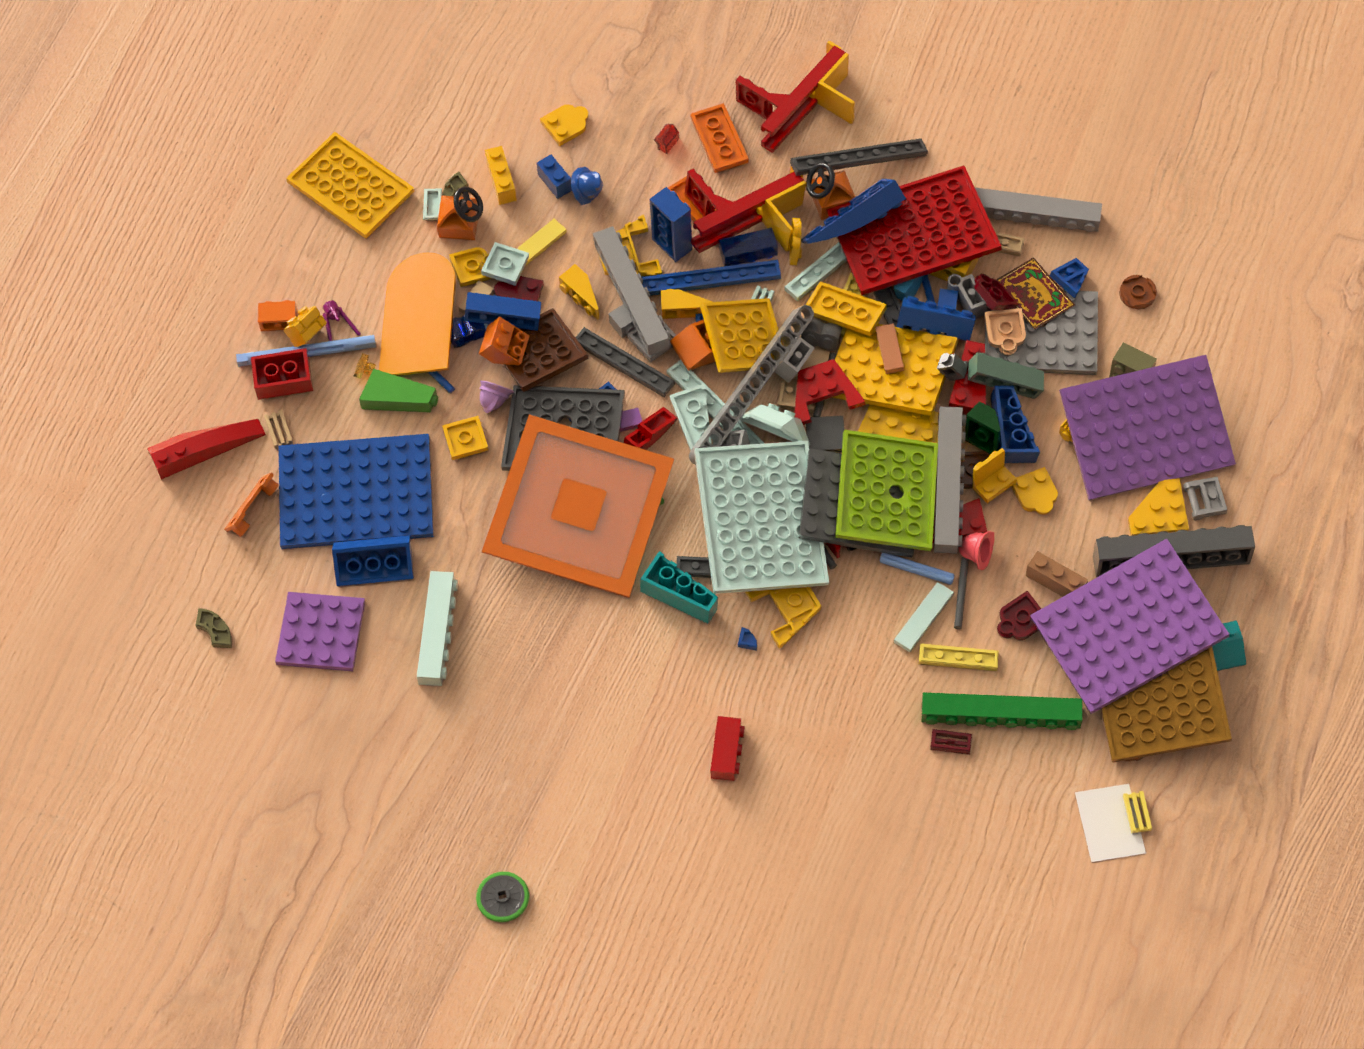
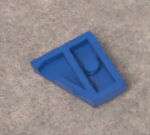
(1070, 276)

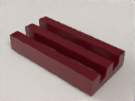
(948, 748)

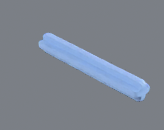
(917, 568)

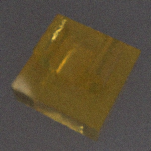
(363, 366)

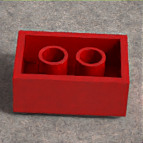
(281, 373)

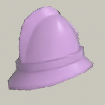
(493, 395)

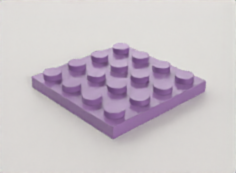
(320, 631)

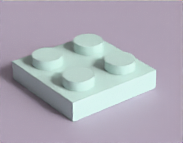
(505, 263)

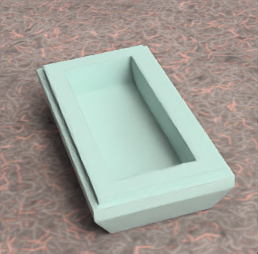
(432, 201)

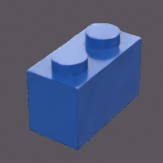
(554, 176)

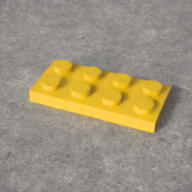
(846, 308)

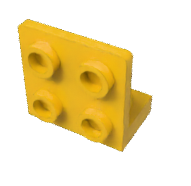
(992, 477)

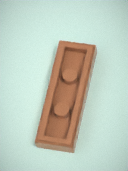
(889, 348)

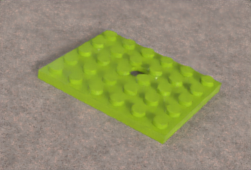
(867, 473)

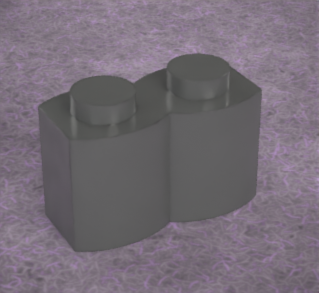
(822, 335)

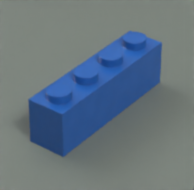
(487, 308)

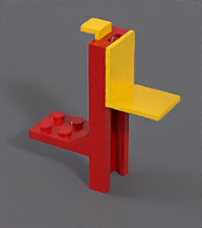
(792, 108)
(734, 217)

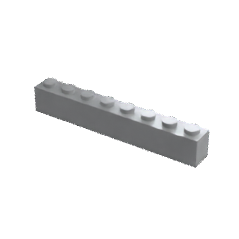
(1041, 209)
(631, 291)
(948, 480)

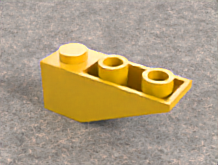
(578, 286)

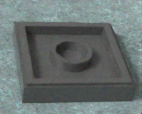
(826, 433)

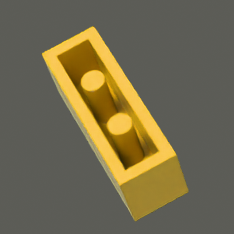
(500, 175)

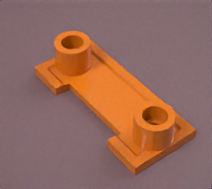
(237, 523)

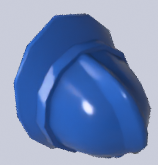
(586, 185)

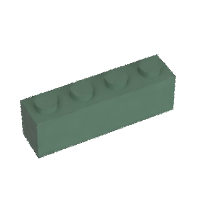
(999, 372)

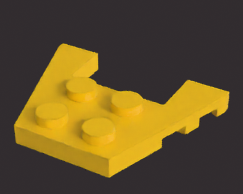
(637, 227)
(796, 607)

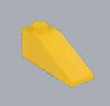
(680, 304)

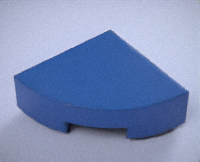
(747, 640)

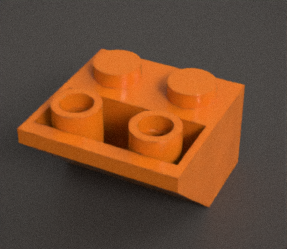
(503, 343)
(693, 346)

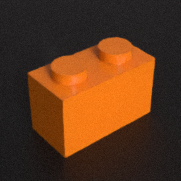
(275, 315)

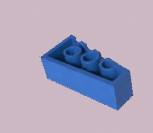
(935, 318)

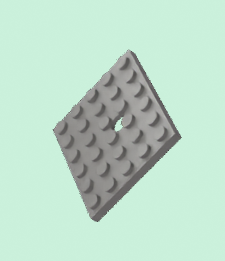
(1064, 344)

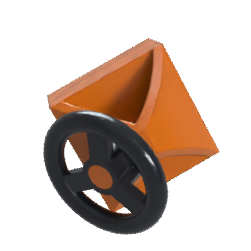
(828, 189)
(459, 215)

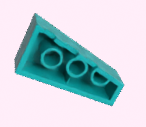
(678, 589)

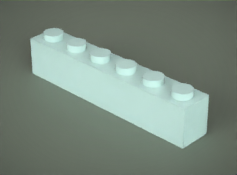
(436, 628)

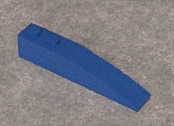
(864, 208)

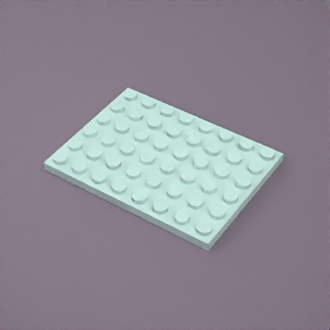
(754, 517)

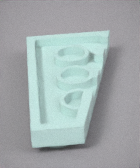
(691, 412)

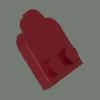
(525, 289)
(994, 293)
(1016, 617)

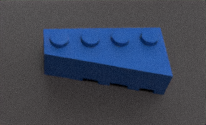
(1014, 431)

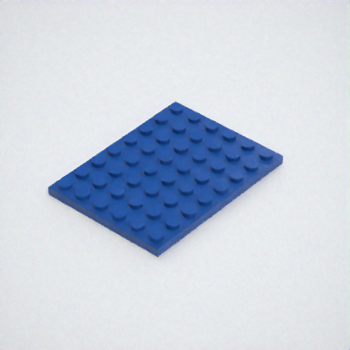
(355, 490)

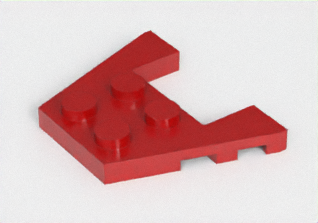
(821, 383)

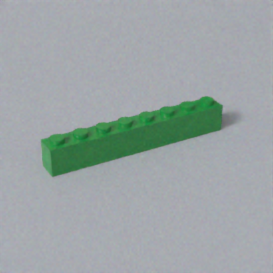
(1001, 710)

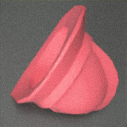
(978, 548)

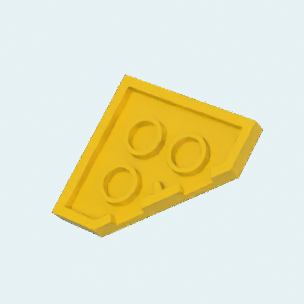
(1160, 510)

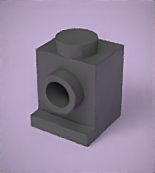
(952, 366)

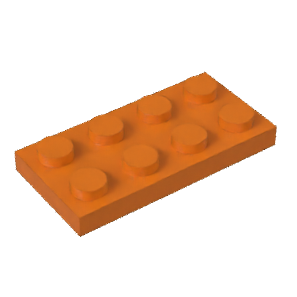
(719, 138)

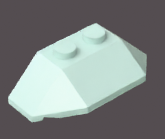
(776, 422)

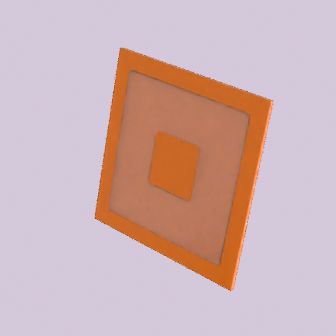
(578, 506)

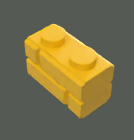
(304, 326)

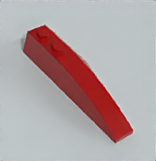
(200, 445)

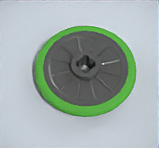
(507, 908)

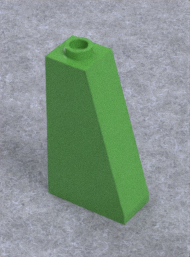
(396, 393)

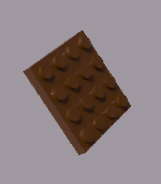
(547, 352)

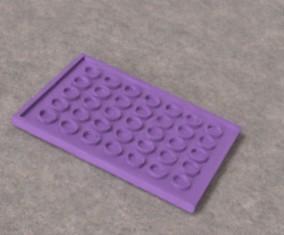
(1147, 427)
(1129, 626)

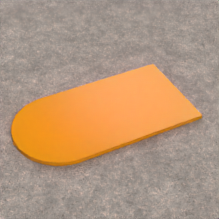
(418, 316)

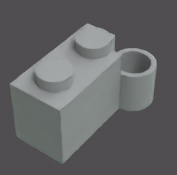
(967, 295)

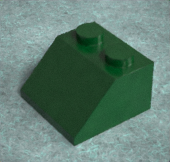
(983, 428)

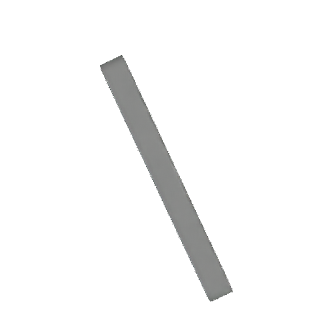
(757, 377)

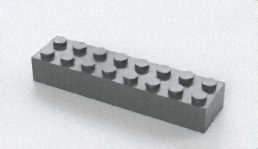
(1195, 548)

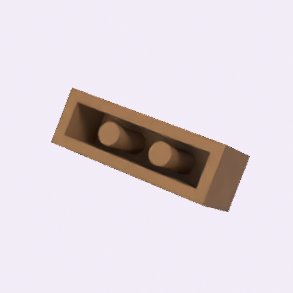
(1053, 575)

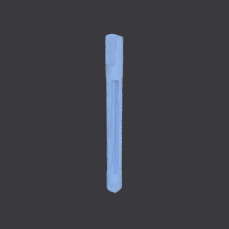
(316, 348)

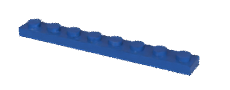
(713, 277)

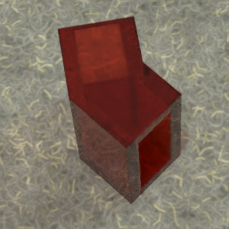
(667, 138)

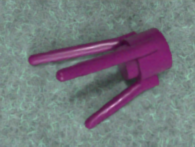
(333, 312)

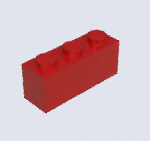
(727, 748)

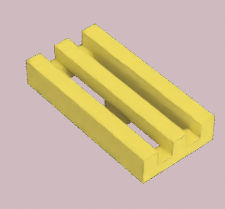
(1134, 796)

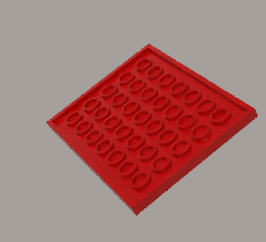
(930, 231)

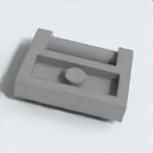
(1211, 496)

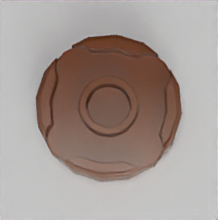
(1137, 292)

